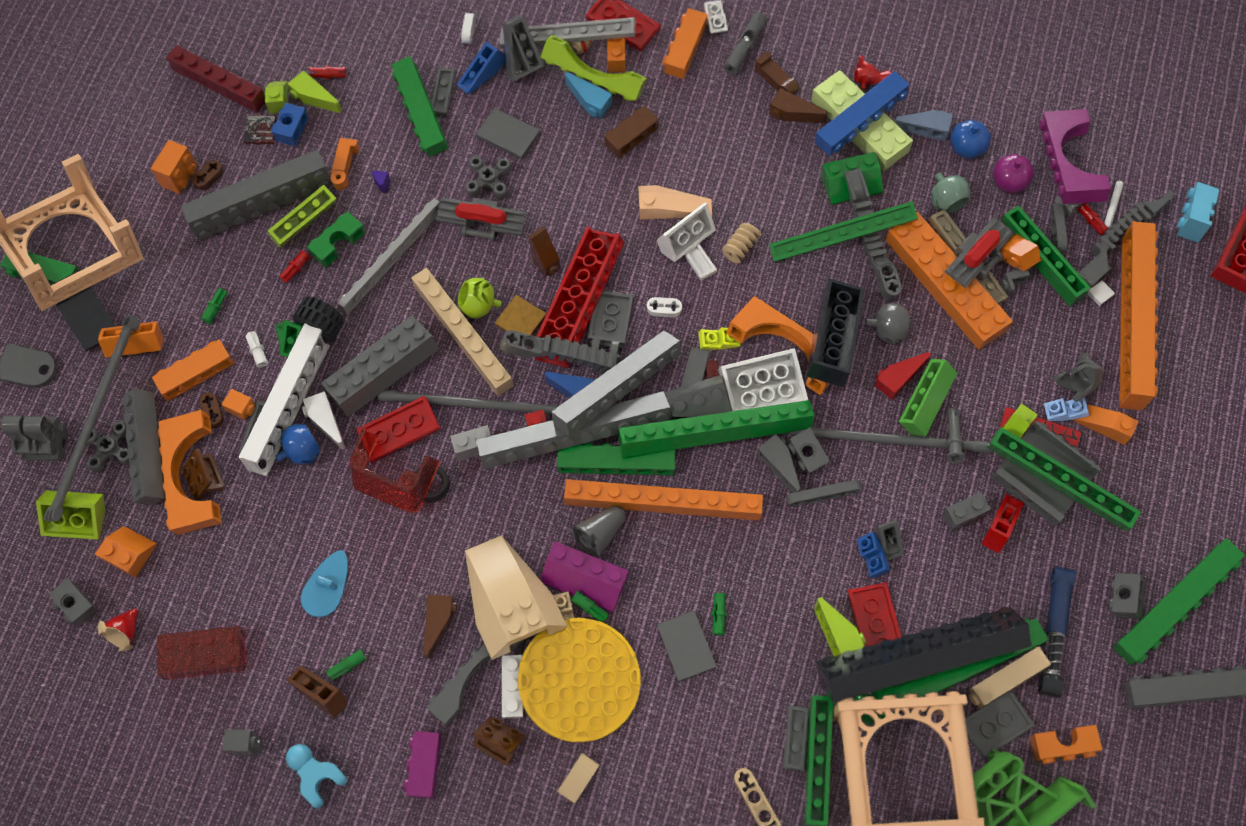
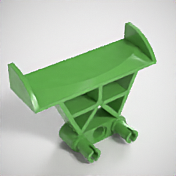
(1041, 811)

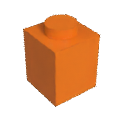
(238, 404)

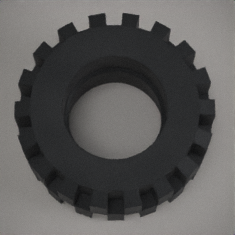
(321, 316)

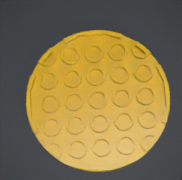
(579, 680)

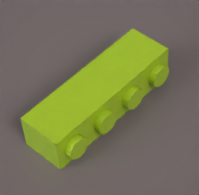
(302, 216)

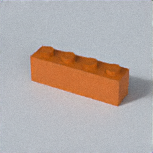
(685, 43)
(192, 370)

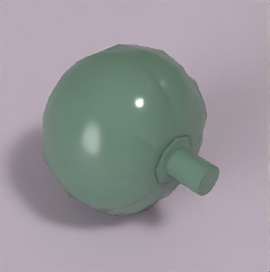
(950, 193)

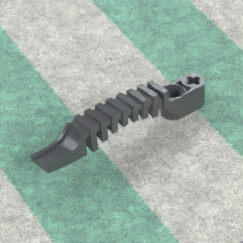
(1142, 212)
(873, 248)
(558, 347)

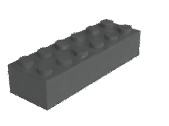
(380, 366)

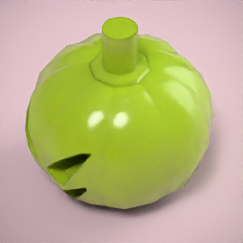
(477, 298)

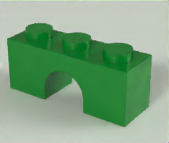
(345, 228)

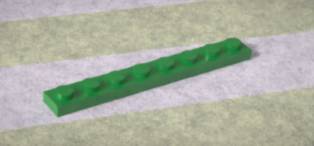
(843, 231)

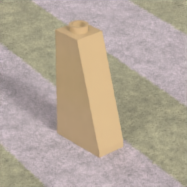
(1009, 678)

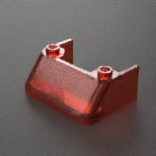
(405, 494)

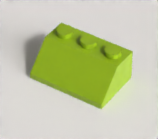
(80, 518)

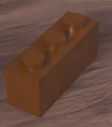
(631, 131)

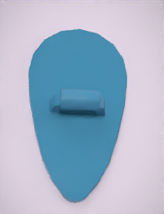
(326, 586)

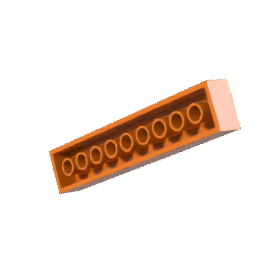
(1138, 316)

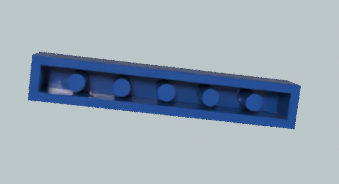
(862, 113)

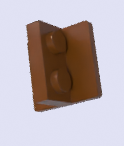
(202, 474)
(497, 740)

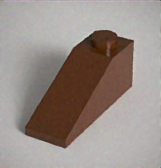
(794, 109)
(543, 252)
(438, 619)
(318, 691)

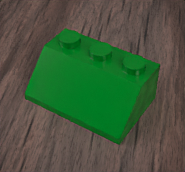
(835, 182)

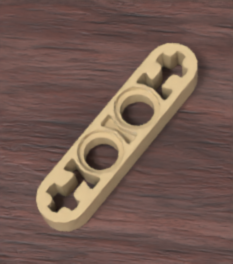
(755, 808)

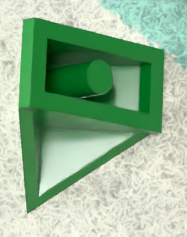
(287, 335)

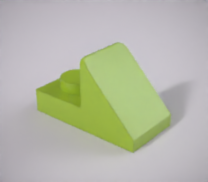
(1020, 421)

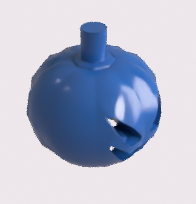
(970, 139)
(298, 445)

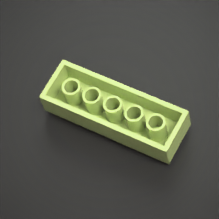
(881, 137)

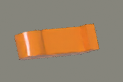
(342, 162)

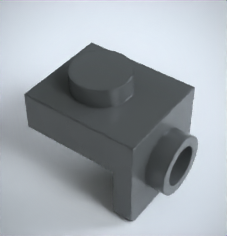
(1013, 278)

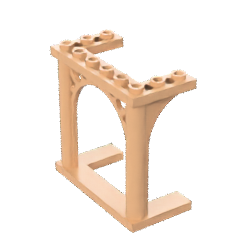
(29, 219)
(849, 714)

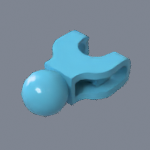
(312, 773)

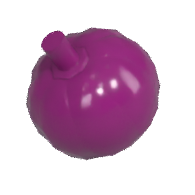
(1013, 173)

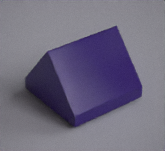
(382, 180)

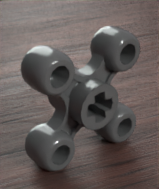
(488, 177)
(108, 447)

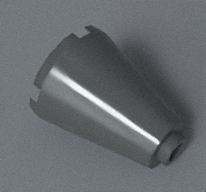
(599, 530)

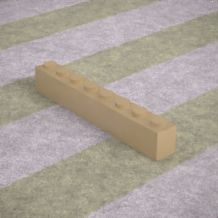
(462, 332)

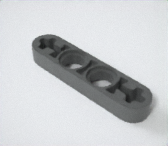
(823, 493)

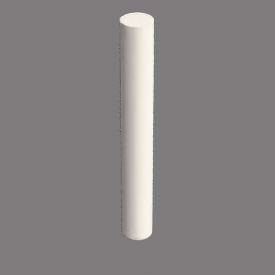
(1113, 204)

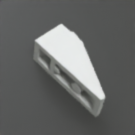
(321, 414)

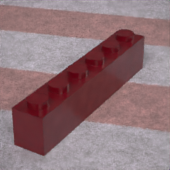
(216, 78)

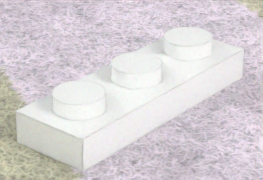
(511, 702)

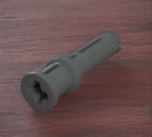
(954, 442)

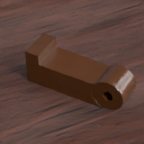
(775, 74)

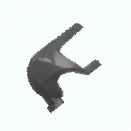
(1085, 379)

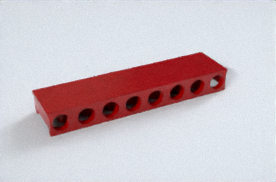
(581, 289)

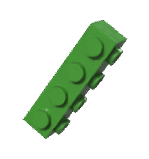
(928, 397)

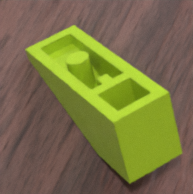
(311, 93)

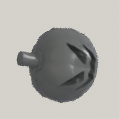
(891, 323)

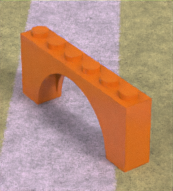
(761, 318)
(176, 438)

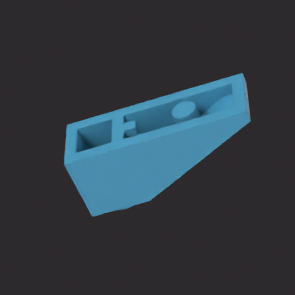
(592, 98)

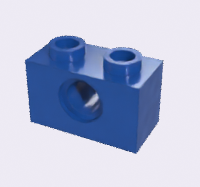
(296, 118)

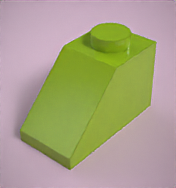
(276, 96)

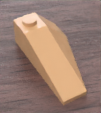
(666, 203)

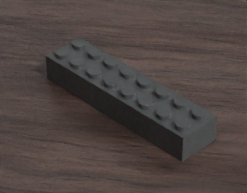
(256, 195)

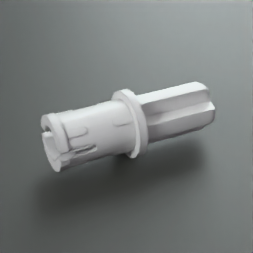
(256, 349)

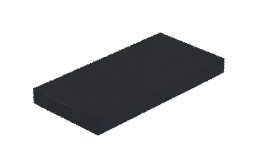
(85, 316)

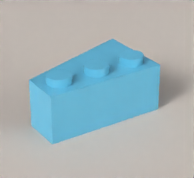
(1197, 212)

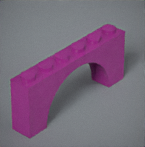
(1072, 183)

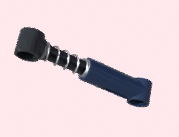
(1062, 583)

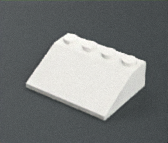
(764, 381)

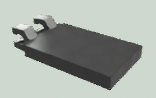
(611, 321)

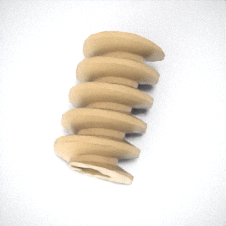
(740, 242)

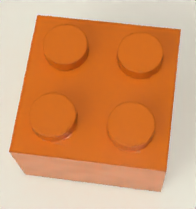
(174, 167)

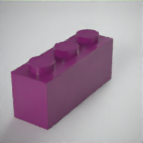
(423, 765)

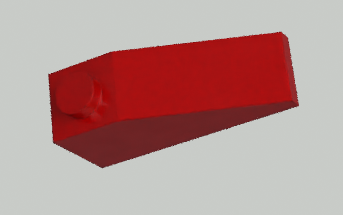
(899, 374)
(1002, 523)

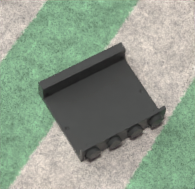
(1034, 492)

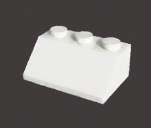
(687, 233)

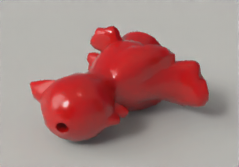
(868, 74)

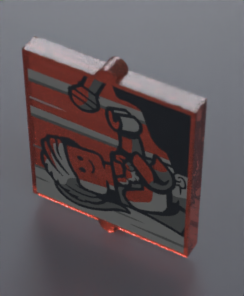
(259, 129)

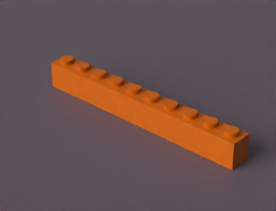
(663, 499)

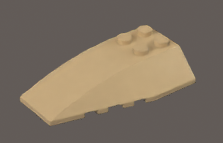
(508, 597)

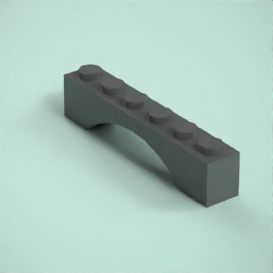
(449, 701)

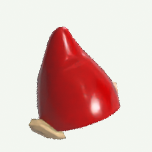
(120, 629)

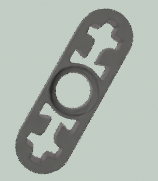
(1058, 227)

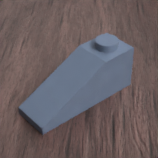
(927, 124)

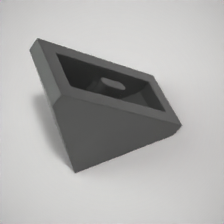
(890, 539)

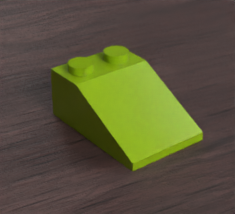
(838, 631)

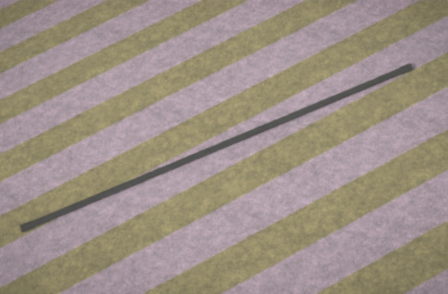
(394, 396)

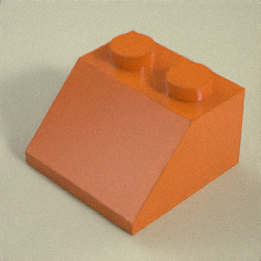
(126, 550)

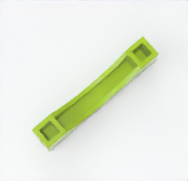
(560, 53)

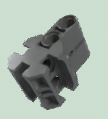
(36, 436)

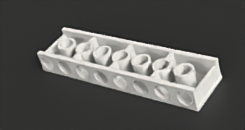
(281, 397)

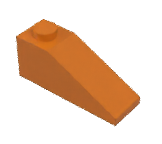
(1109, 423)

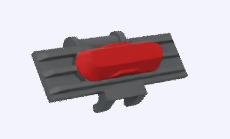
(482, 211)
(976, 249)

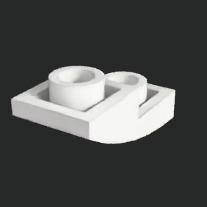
(716, 17)

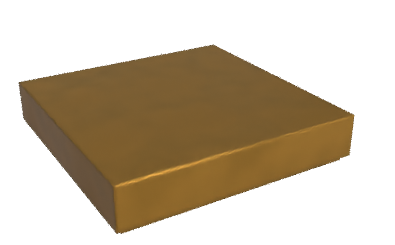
(520, 317)

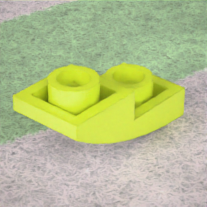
(716, 339)

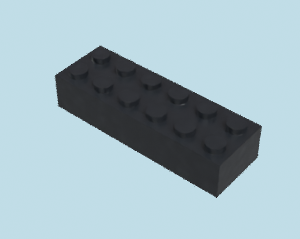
(835, 333)

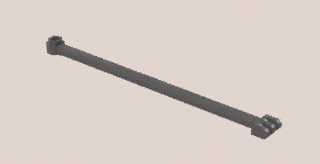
(55, 511)

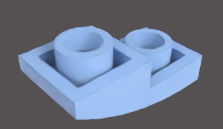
(1069, 410)

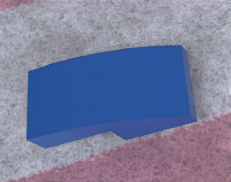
(873, 552)

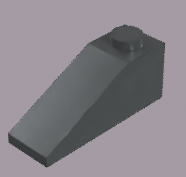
(779, 461)

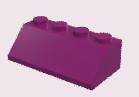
(574, 571)

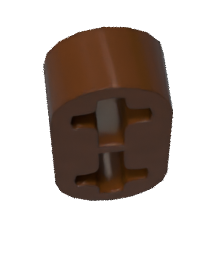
(208, 175)
(216, 409)

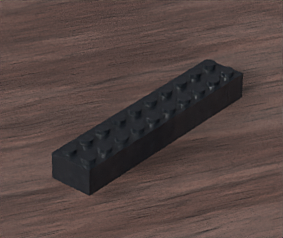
(923, 653)

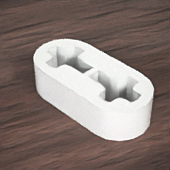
(468, 28)
(664, 307)

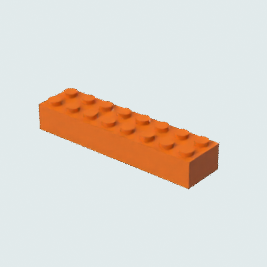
(928, 259)

